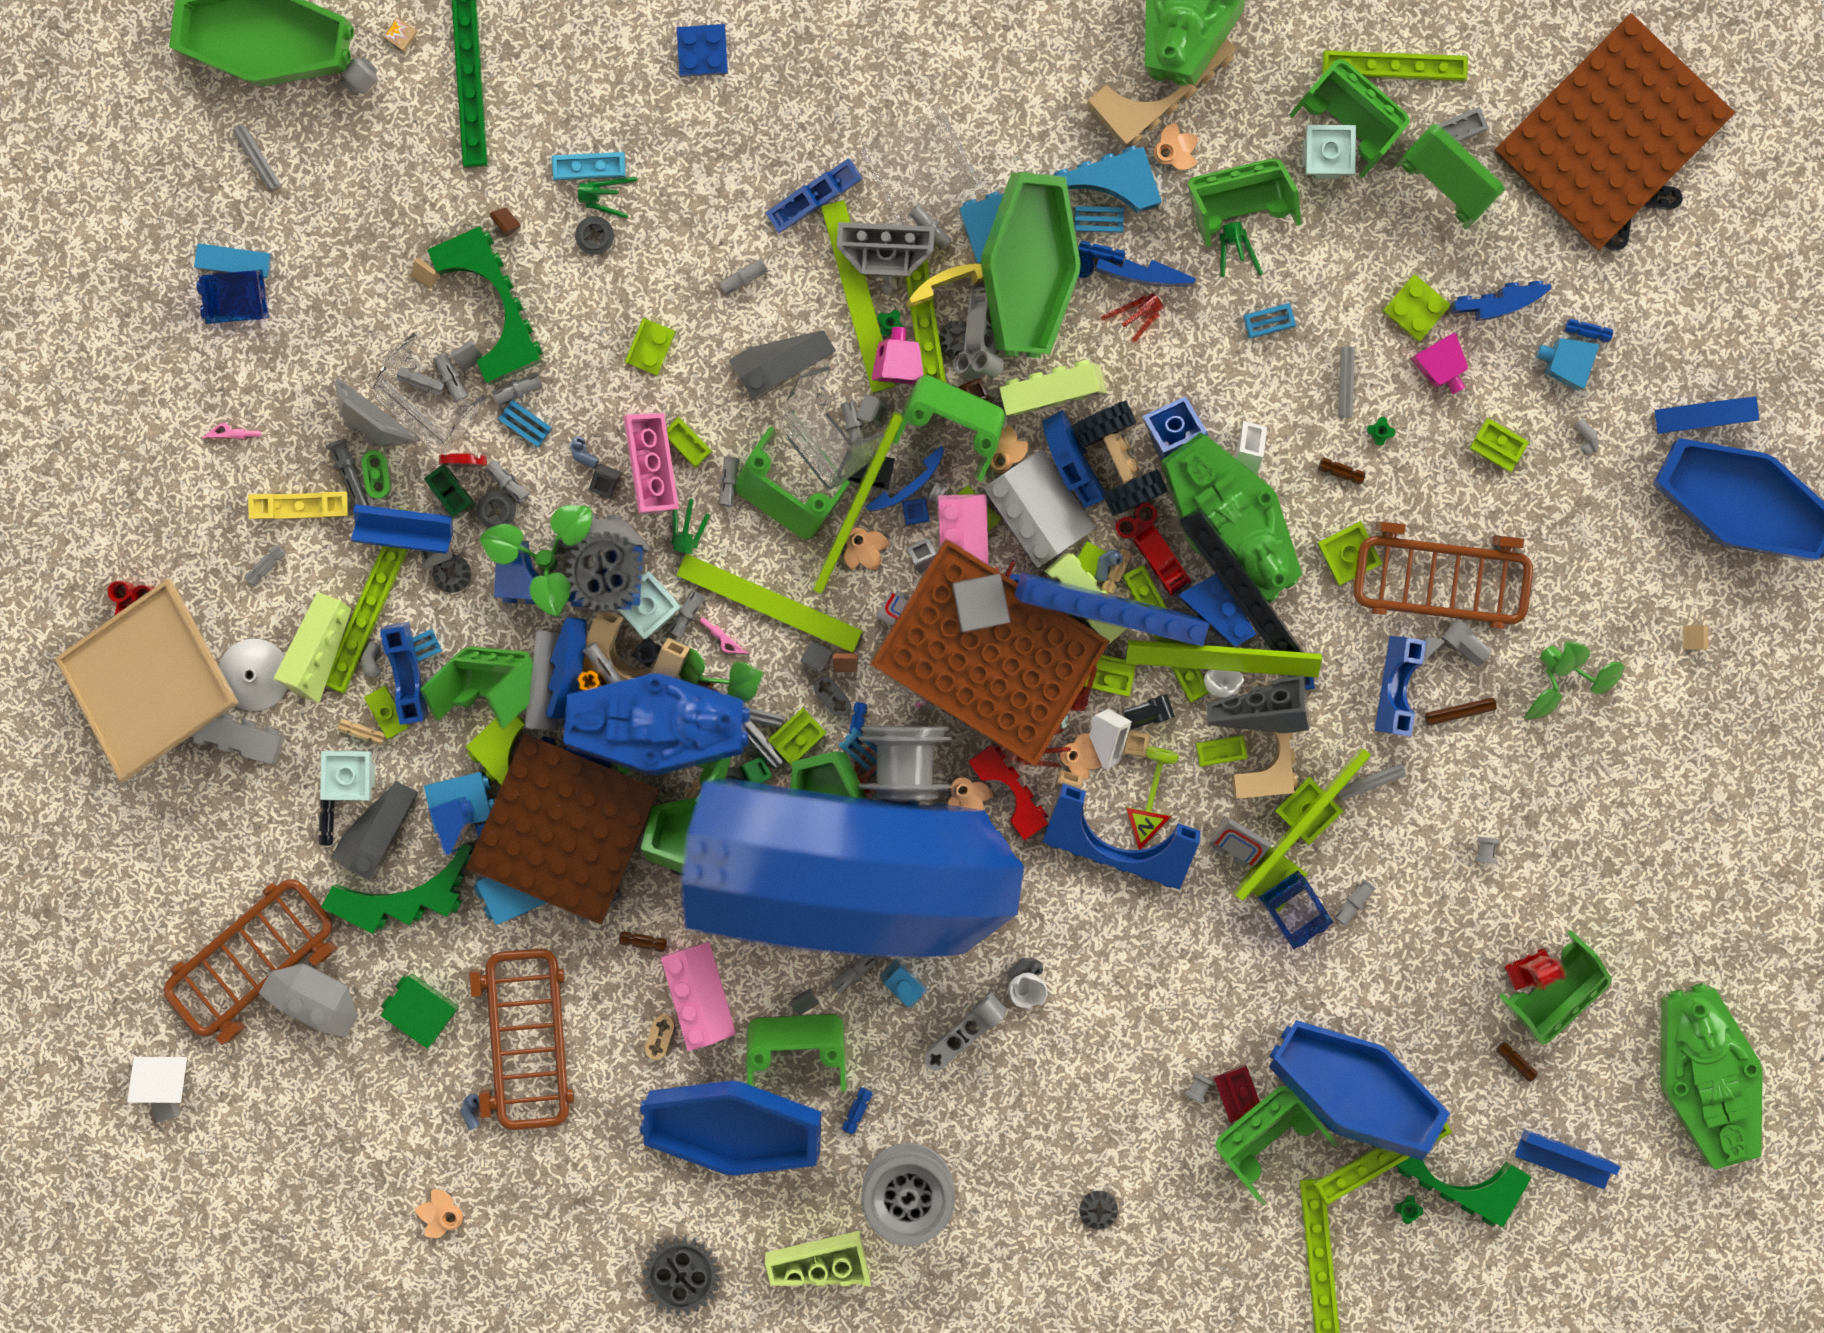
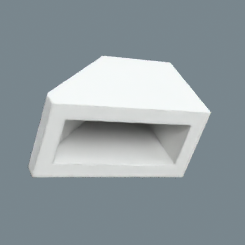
(1251, 446)
(1109, 736)

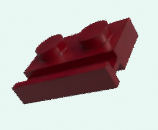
(1236, 1092)

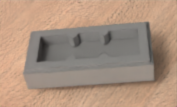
(1465, 125)

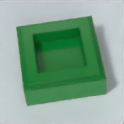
(756, 770)

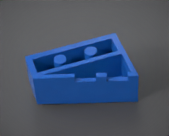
(1216, 605)

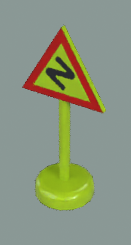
(1144, 822)

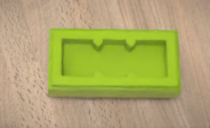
(687, 442)
(384, 710)
(1221, 750)

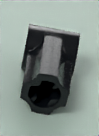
(647, 652)
(1155, 711)

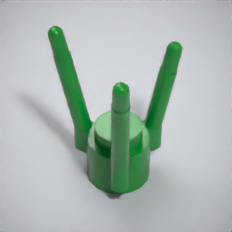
(591, 192)
(1235, 235)
(684, 541)

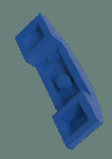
(931, 463)

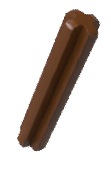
(1460, 711)

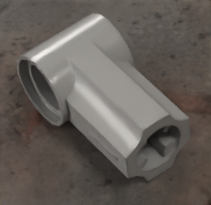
(1463, 640)

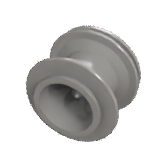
(904, 761)
(911, 1162)

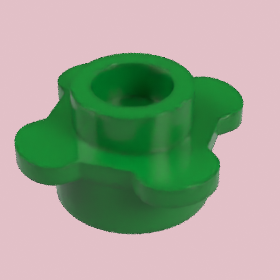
(894, 316)
(1380, 438)
(1408, 1217)

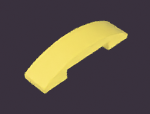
(925, 293)
(297, 505)

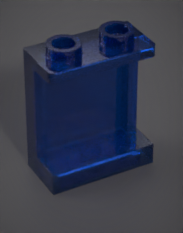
(232, 296)

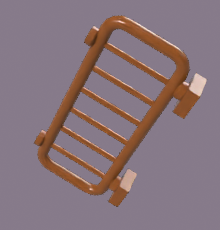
(1389, 539)
(230, 1029)
(565, 1096)

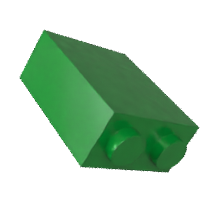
(418, 1010)

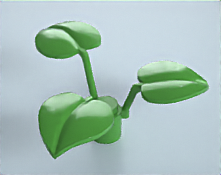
(547, 591)
(1562, 664)
(743, 678)

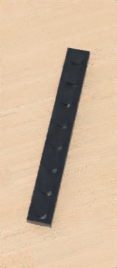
(1238, 582)

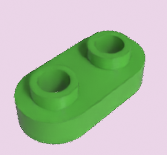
(375, 475)

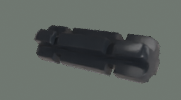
(326, 822)

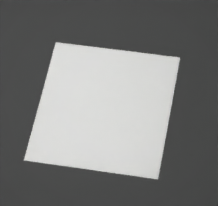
(157, 1080)

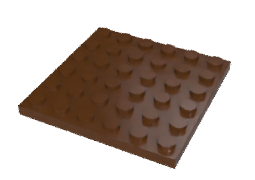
(562, 829)

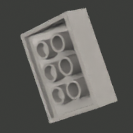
(1038, 508)

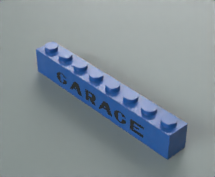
(1111, 609)

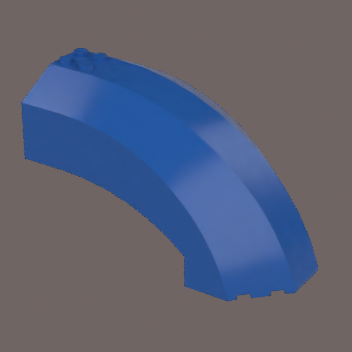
(845, 872)

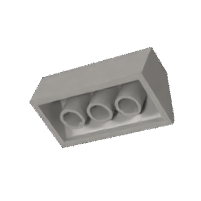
(541, 675)

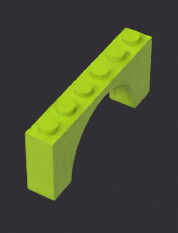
(495, 746)

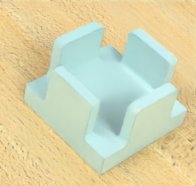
(1329, 151)
(655, 607)
(347, 775)

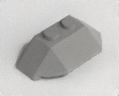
(885, 247)
(369, 419)
(613, 524)
(311, 998)

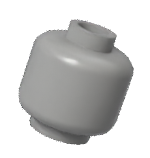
(359, 75)

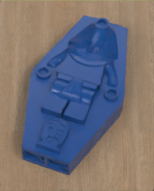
(1744, 499)
(655, 724)
(1358, 1090)
(731, 1128)

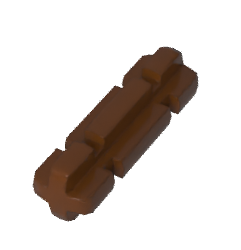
(1341, 471)
(642, 941)
(1517, 1061)

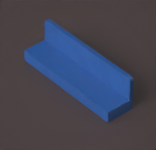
(402, 529)
(1565, 1159)

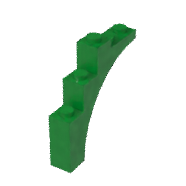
(370, 910)

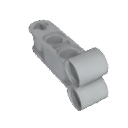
(979, 346)
(985, 1014)

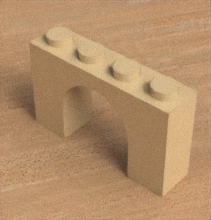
(604, 633)
(1273, 779)

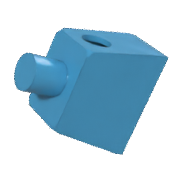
(1569, 361)
(903, 983)

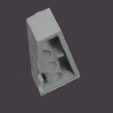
(242, 737)

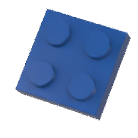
(702, 50)

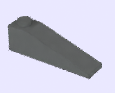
(774, 363)
(1270, 709)
(372, 835)

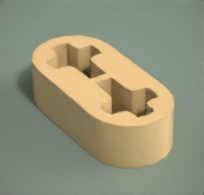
(654, 1034)

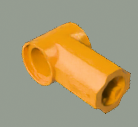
(590, 680)

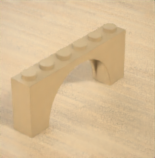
(1131, 118)

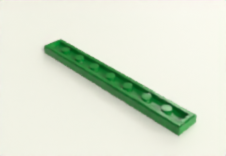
(469, 83)

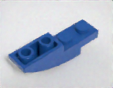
(1509, 300)
(1070, 459)

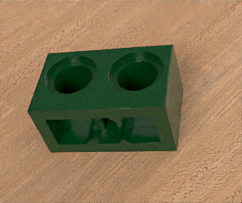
(449, 491)

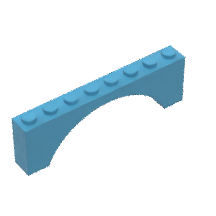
(1122, 176)

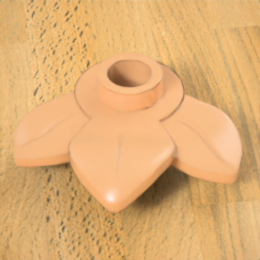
(1178, 146)
(1009, 449)
(866, 551)
(1085, 757)
(975, 793)
(435, 1214)

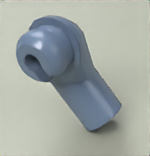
(580, 452)
(1105, 561)
(468, 1111)

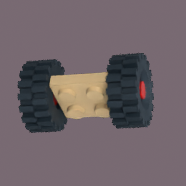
(1106, 425)

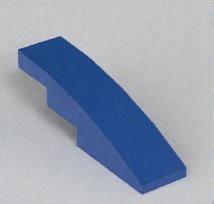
(814, 195)
(1155, 275)
(1707, 415)
(568, 663)

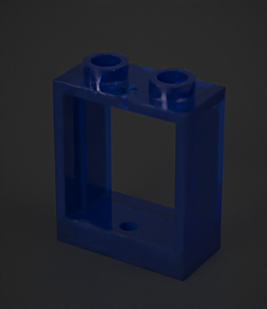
(1284, 892)

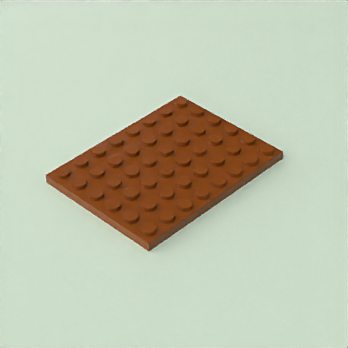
(1614, 132)
(998, 679)

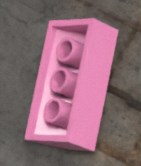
(651, 463)
(965, 522)
(698, 995)

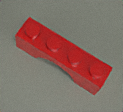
(1026, 816)

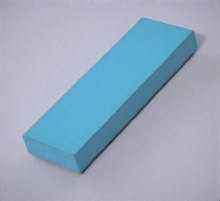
(588, 166)

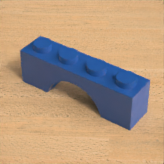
(400, 650)
(1402, 659)

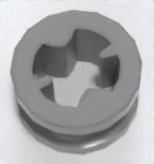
(936, 491)

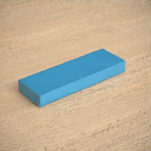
(230, 259)

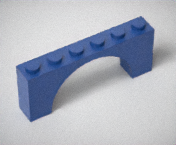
(514, 580)
(1162, 863)

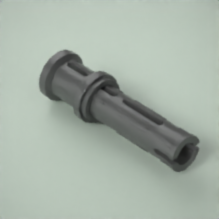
(344, 464)

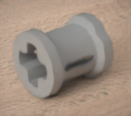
(1487, 850)
(1199, 1087)

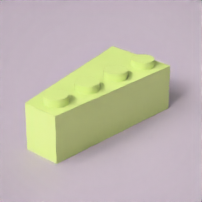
(1052, 388)
(1068, 570)
(314, 648)
(820, 1262)

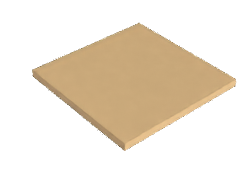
(146, 680)

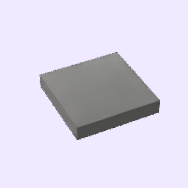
(980, 602)

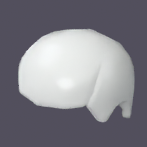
(1223, 683)
(1027, 990)

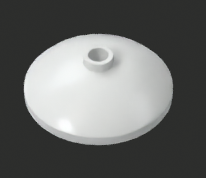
(263, 660)

